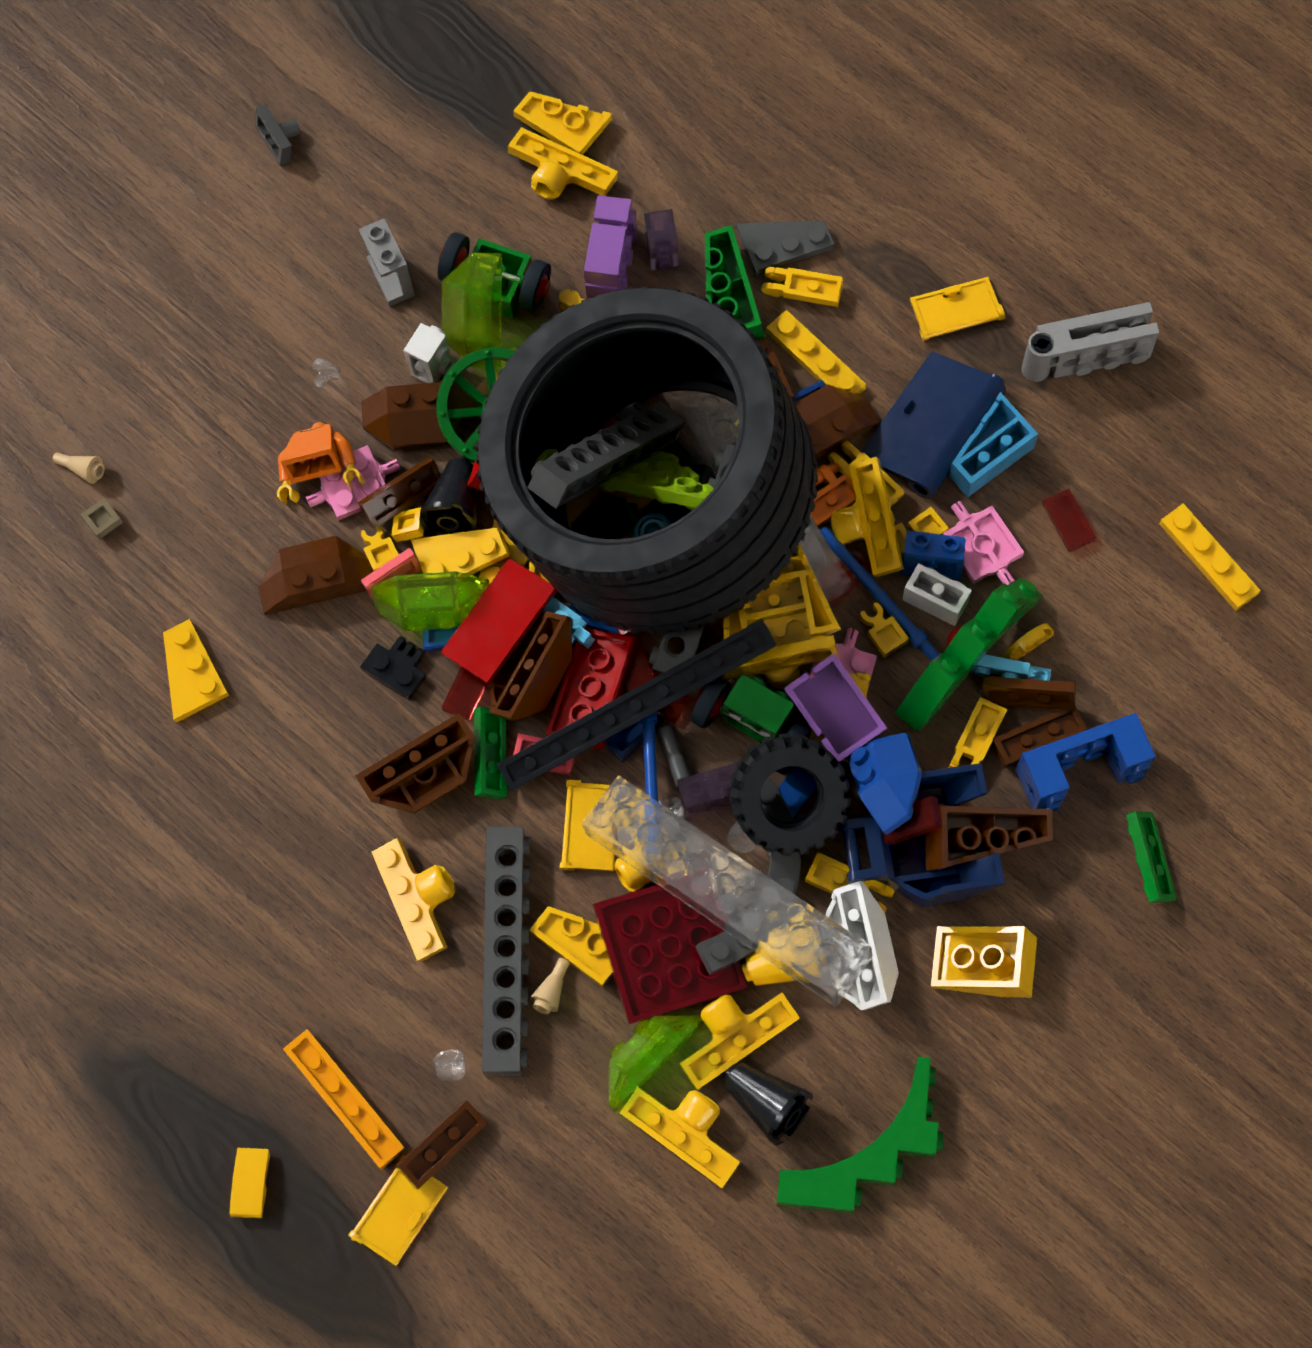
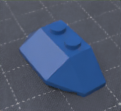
(887, 779)

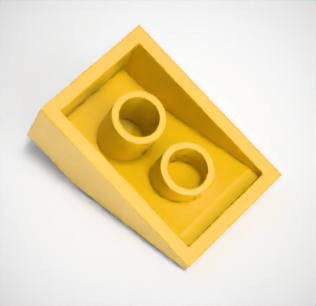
(985, 960)

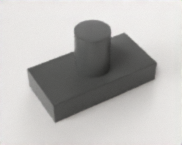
(276, 134)

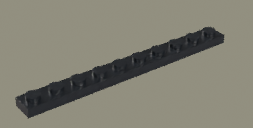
(637, 704)

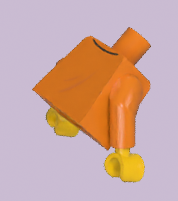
(313, 455)

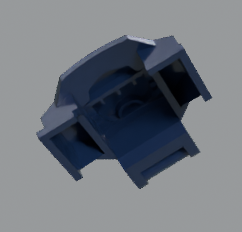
(905, 862)

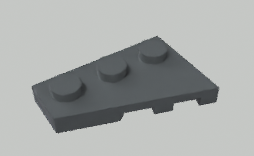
(783, 242)

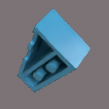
(993, 447)

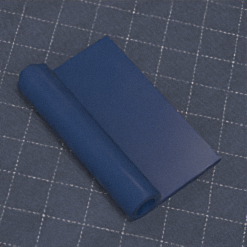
(933, 421)

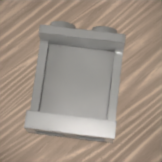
(387, 262)

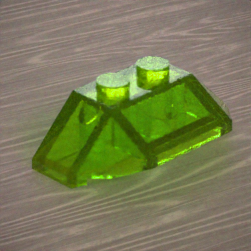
(473, 305)
(428, 599)
(646, 1053)

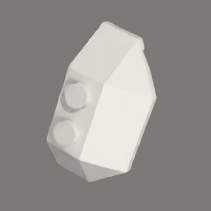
(861, 915)

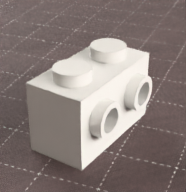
(428, 354)
(936, 594)

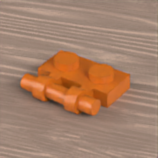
(835, 496)

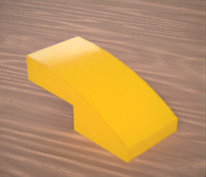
(249, 1182)

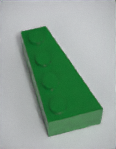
(728, 279)

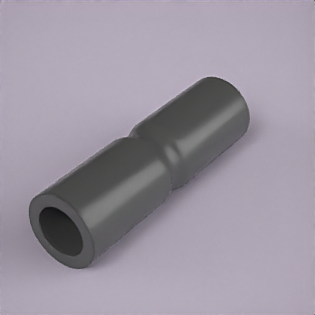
(673, 752)

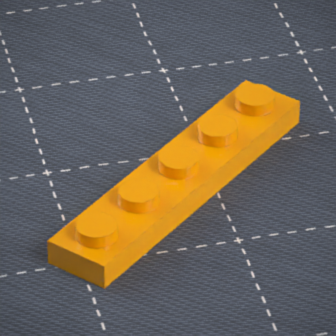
(344, 1099)

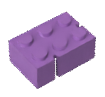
(610, 246)
(835, 708)

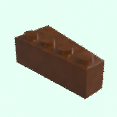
(982, 831)

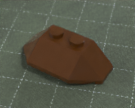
(408, 415)
(835, 417)
(313, 574)
(533, 669)
(422, 768)

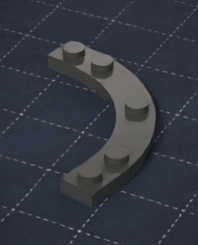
(785, 870)

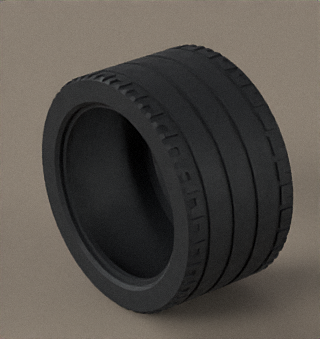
(585, 371)

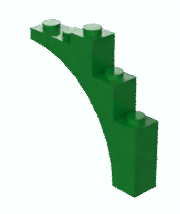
(966, 649)
(834, 1186)

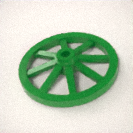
(443, 415)

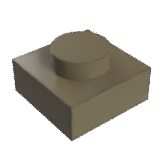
(101, 518)

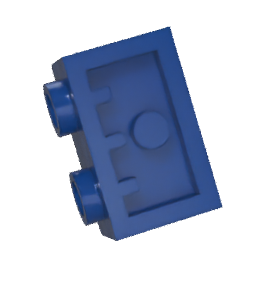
(934, 551)

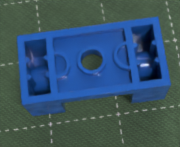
(1121, 740)

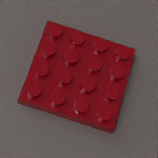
(654, 953)

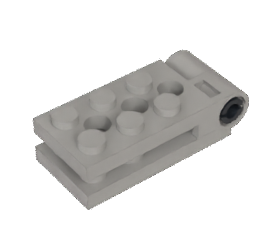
(1090, 343)

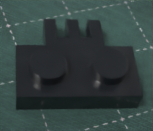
(396, 667)

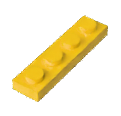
(813, 354)
(1209, 557)

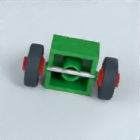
(523, 280)
(748, 709)

